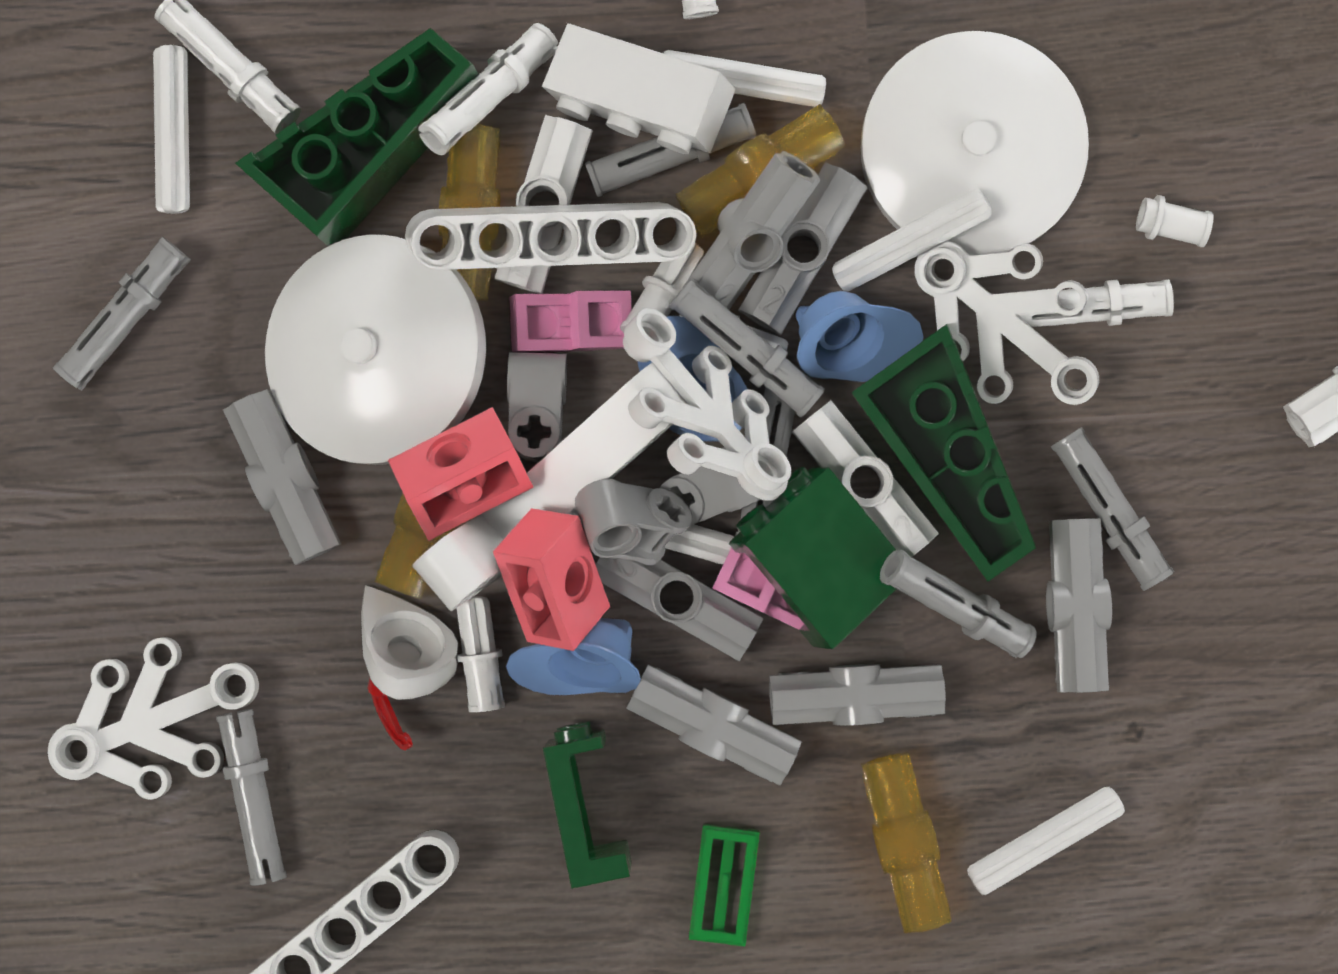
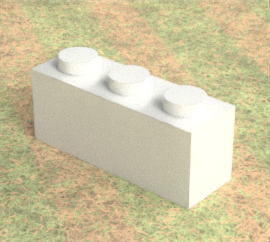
(638, 90)

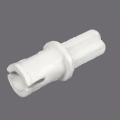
(665, 284)
(479, 655)

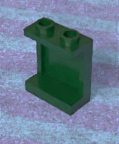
(818, 554)
(584, 861)

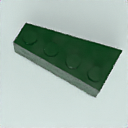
(362, 140)
(943, 440)

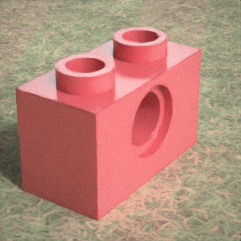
(460, 473)
(552, 579)

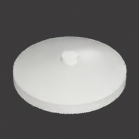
(982, 118)
(373, 350)

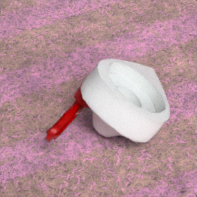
(404, 654)

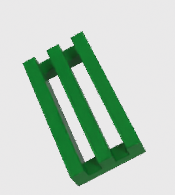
(717, 933)

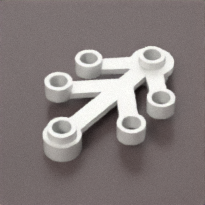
(998, 316)
(756, 463)
(144, 723)

